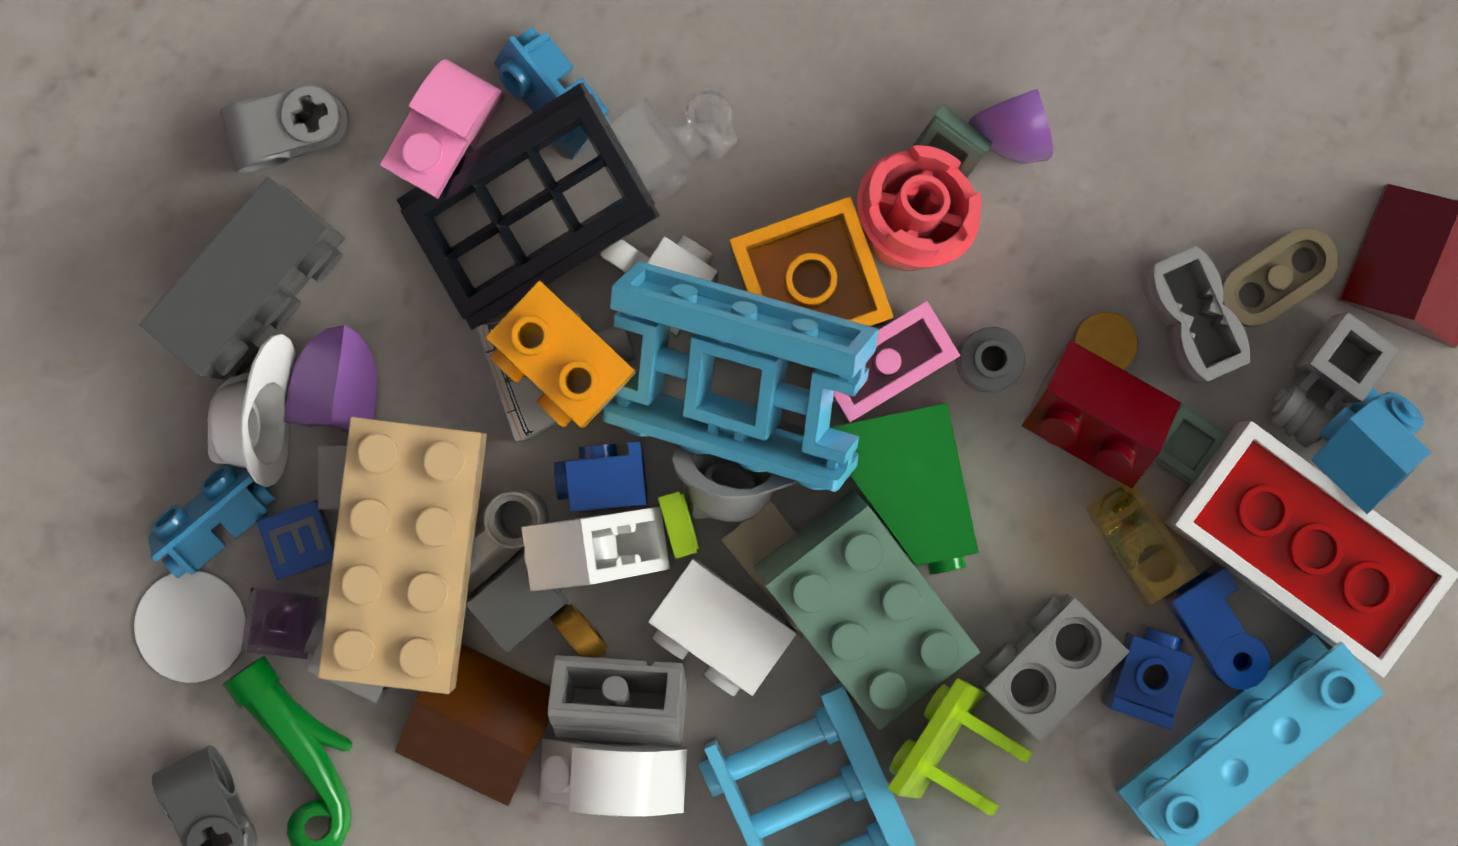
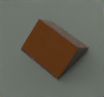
(482, 728)

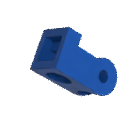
(1215, 630)

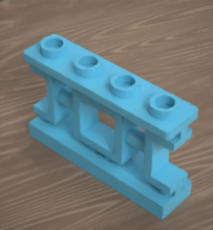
(748, 332)

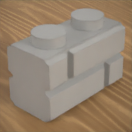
(618, 700)

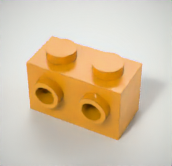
(559, 356)

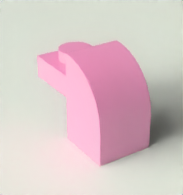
(444, 119)

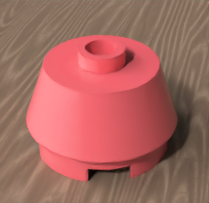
(918, 209)

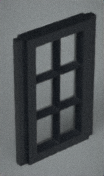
(563, 253)

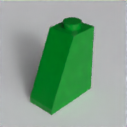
(916, 484)

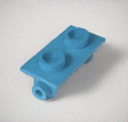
(532, 72)
(189, 531)

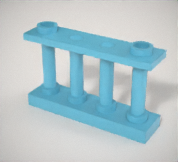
(1249, 742)
(859, 779)

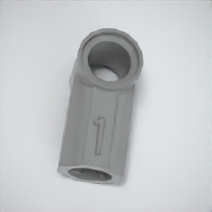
(493, 542)

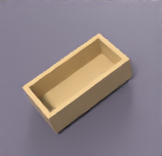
(402, 555)

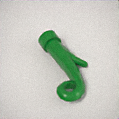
(300, 739)

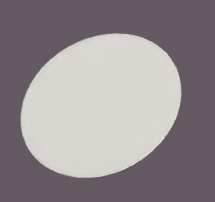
(190, 626)

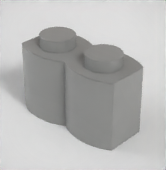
(1202, 331)

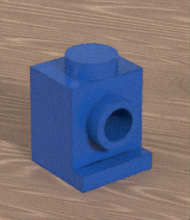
(602, 478)
(1127, 689)

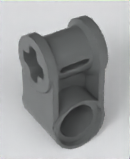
(203, 800)

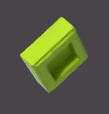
(679, 524)

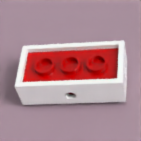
(1311, 548)

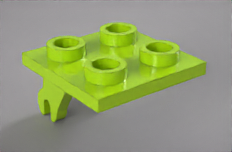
(918, 761)

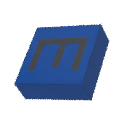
(297, 539)

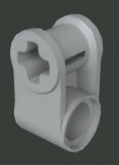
(273, 130)

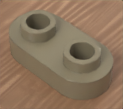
(1276, 277)

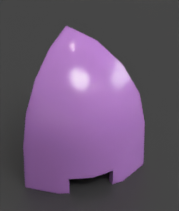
(1017, 128)
(332, 381)

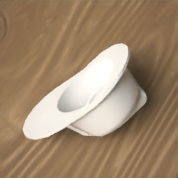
(249, 414)

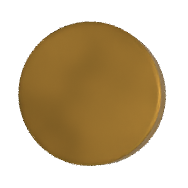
(1108, 337)
(579, 632)

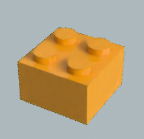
(816, 264)

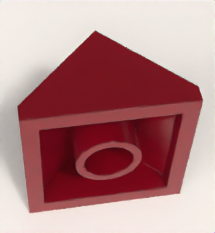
(1409, 264)

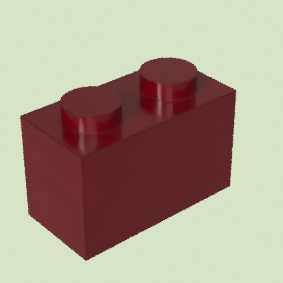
(1101, 414)

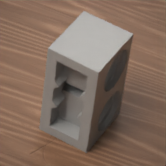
(1064, 679)

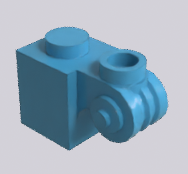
(1372, 447)

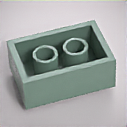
(866, 609)

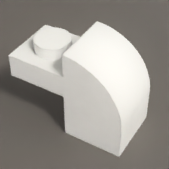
(613, 777)

